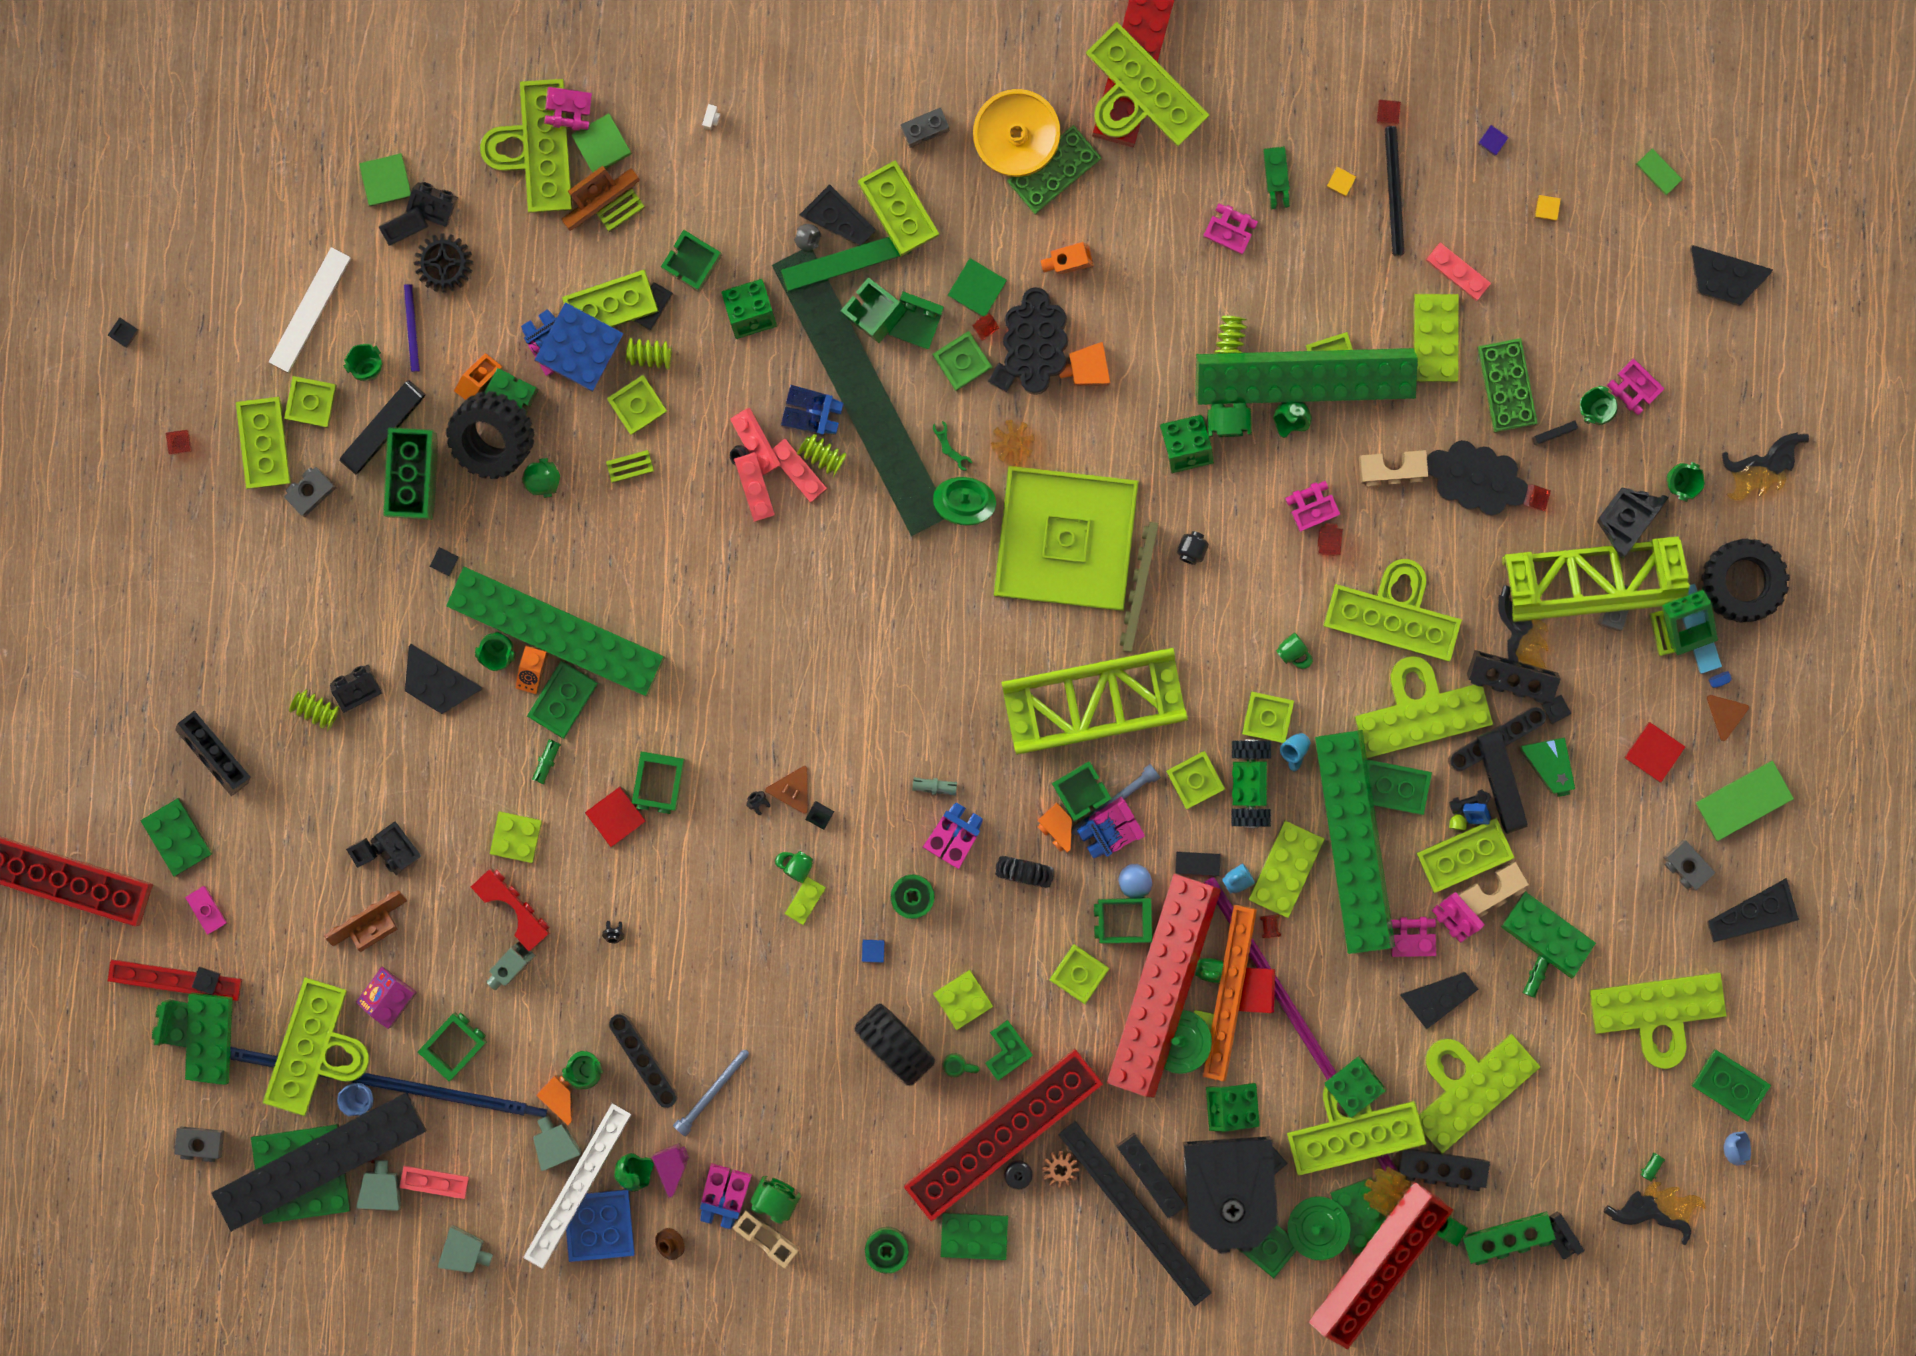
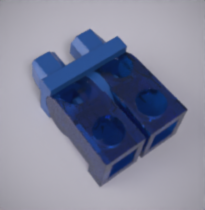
(817, 410)

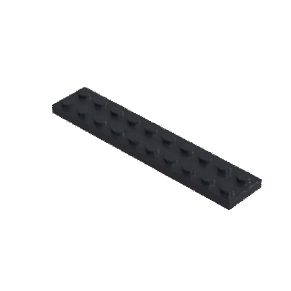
(318, 1161)

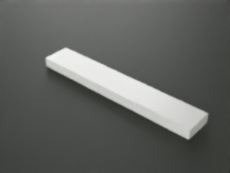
(310, 310)

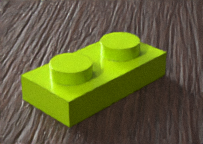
(805, 900)

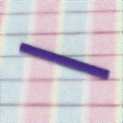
(411, 328)

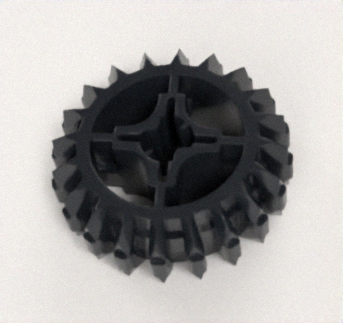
(434, 263)
(1024, 871)

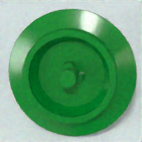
(964, 501)
(1190, 1044)
(1319, 1228)

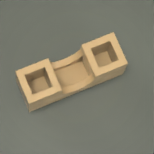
(1413, 468)
(1510, 882)
(766, 1237)

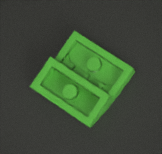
(601, 143)

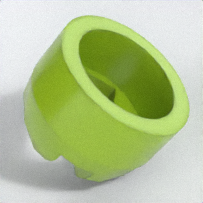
(1458, 822)

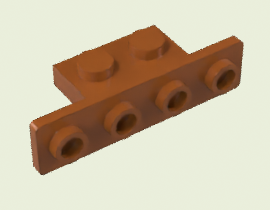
(595, 193)
(370, 924)

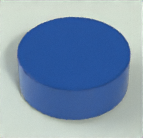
(1720, 679)

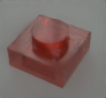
(1388, 111)
(985, 326)
(178, 442)
(1537, 497)

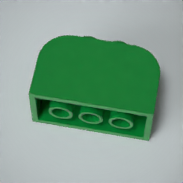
(410, 473)

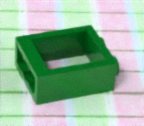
(1695, 636)
(662, 759)
(1146, 921)
(436, 1062)

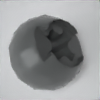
(807, 237)

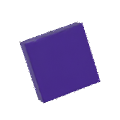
(1493, 140)

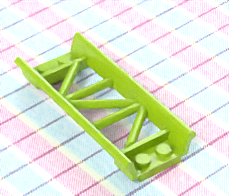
(1526, 594)
(1166, 699)

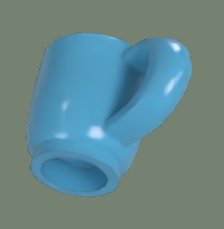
(1295, 749)
(1238, 879)

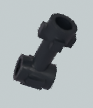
(1457, 805)

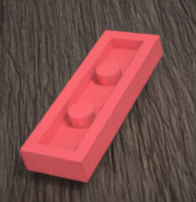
(1458, 271)
(755, 440)
(798, 471)
(754, 487)
(434, 1182)

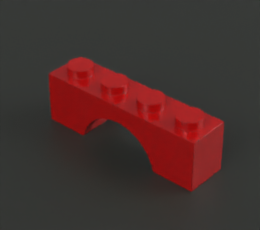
(530, 929)

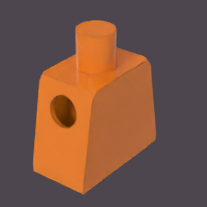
(1077, 256)
(1088, 366)

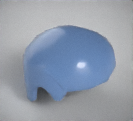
(1135, 881)
(355, 1099)
(1737, 1148)

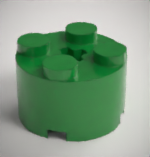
(1229, 421)
(924, 891)
(775, 1199)
(884, 1262)

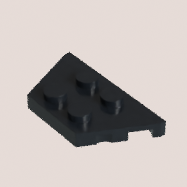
(1726, 276)
(1629, 517)
(436, 682)

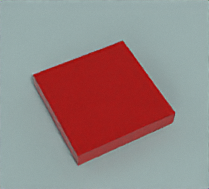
(1654, 752)
(615, 816)
(1258, 990)

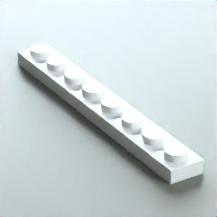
(577, 1186)

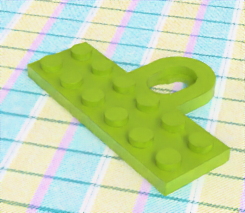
(1146, 84)
(544, 151)
(1391, 621)
(1422, 719)
(1657, 1004)
(306, 1046)
(1474, 1093)
(1355, 1138)

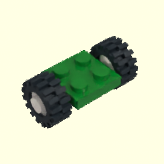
(1250, 784)

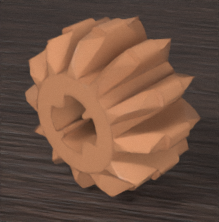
(1063, 1162)

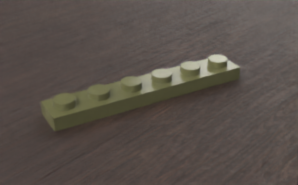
(1140, 578)

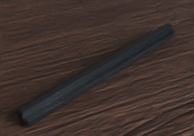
(1394, 191)

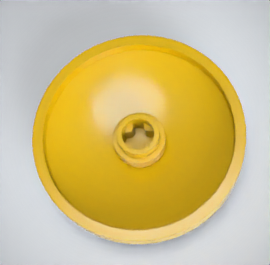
(1016, 133)

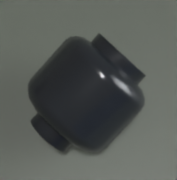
(1192, 548)
(1012, 1169)

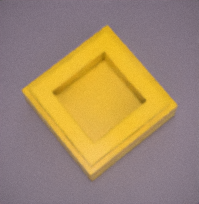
(1341, 181)
(1547, 208)

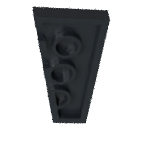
(1763, 911)

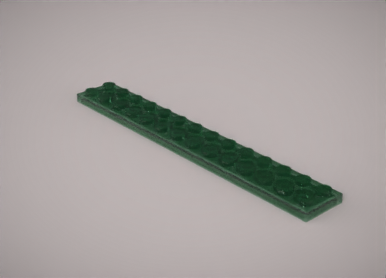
(863, 398)

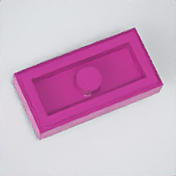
(206, 910)

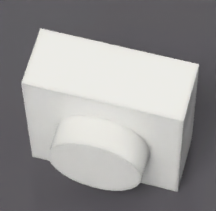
(711, 117)

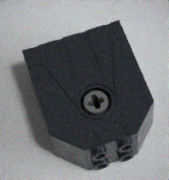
(1228, 1174)

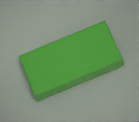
(1659, 171)

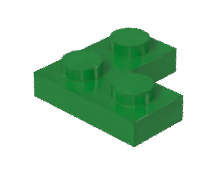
(1013, 1051)

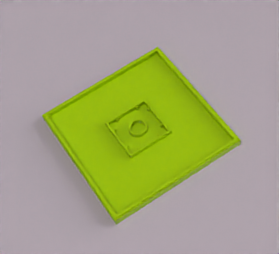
(1066, 538)

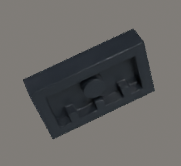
(433, 203)
(355, 688)
(394, 848)
(1566, 1241)

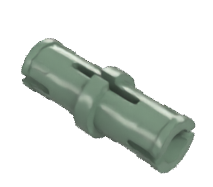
(934, 786)

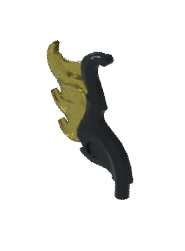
(1765, 470)
(1525, 635)
(1658, 1205)

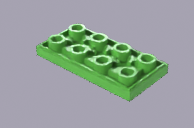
(1069, 163)
(1507, 385)
(1744, 800)

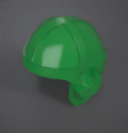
(363, 362)
(1598, 406)
(1292, 417)
(541, 478)
(1685, 481)
(495, 651)
(583, 1070)
(633, 1172)

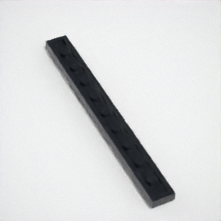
(1134, 1213)

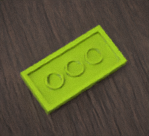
(898, 208)
(617, 299)
(1436, 337)
(263, 442)
(1465, 855)
(1286, 869)

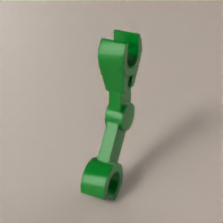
(946, 448)

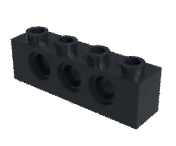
(1543, 693)
(212, 753)
(1478, 1168)
(1151, 1175)

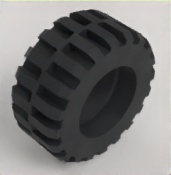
(503, 416)
(1773, 571)
(894, 1044)

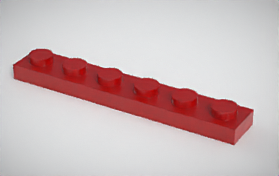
(167, 978)

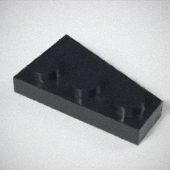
(838, 216)
(1439, 998)

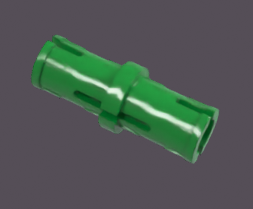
(546, 761)
(1536, 977)

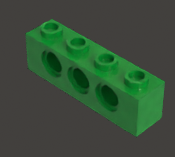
(1496, 1234)

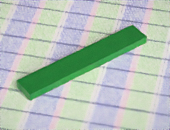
(839, 263)

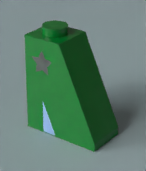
(1551, 764)

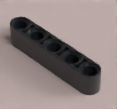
(376, 432)
(1508, 737)
(1502, 781)
(644, 1071)

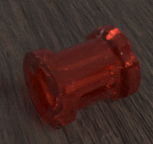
(1270, 926)

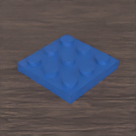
(578, 347)
(601, 1227)

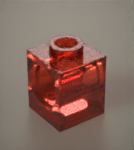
(1329, 540)

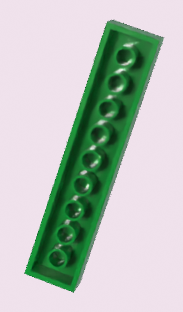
(1306, 376)
(555, 631)
(1355, 842)

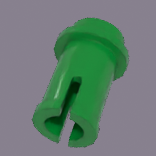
(1652, 1167)

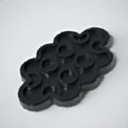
(1035, 341)
(1477, 477)

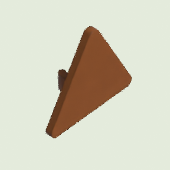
(1726, 714)
(792, 790)

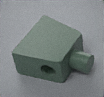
(514, 961)
(554, 1144)
(380, 1189)
(463, 1251)

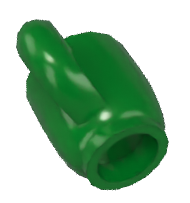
(1292, 649)
(797, 867)
(1209, 970)
(955, 1065)

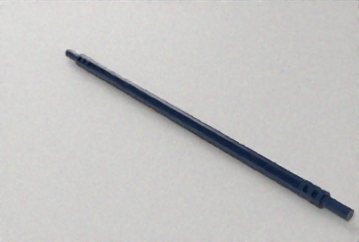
(410, 1087)

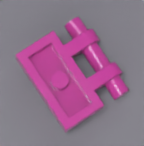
(567, 101)
(1227, 234)
(1640, 382)
(1315, 512)
(1461, 914)
(1414, 944)

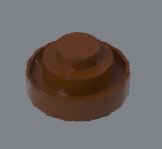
(670, 1243)

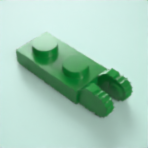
(1276, 174)

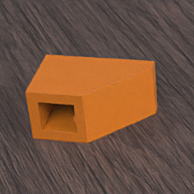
(1059, 826)

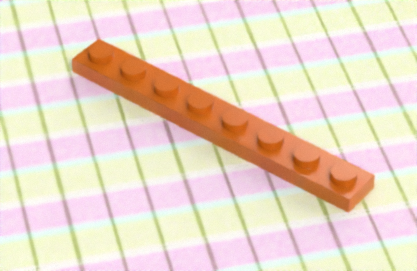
(1230, 992)

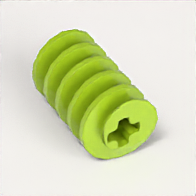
(1231, 334)
(648, 353)
(822, 454)
(314, 709)

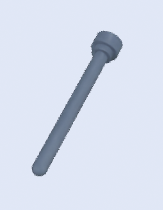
(1147, 776)
(684, 1125)

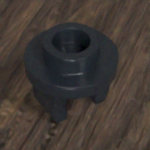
(755, 800)
(613, 935)

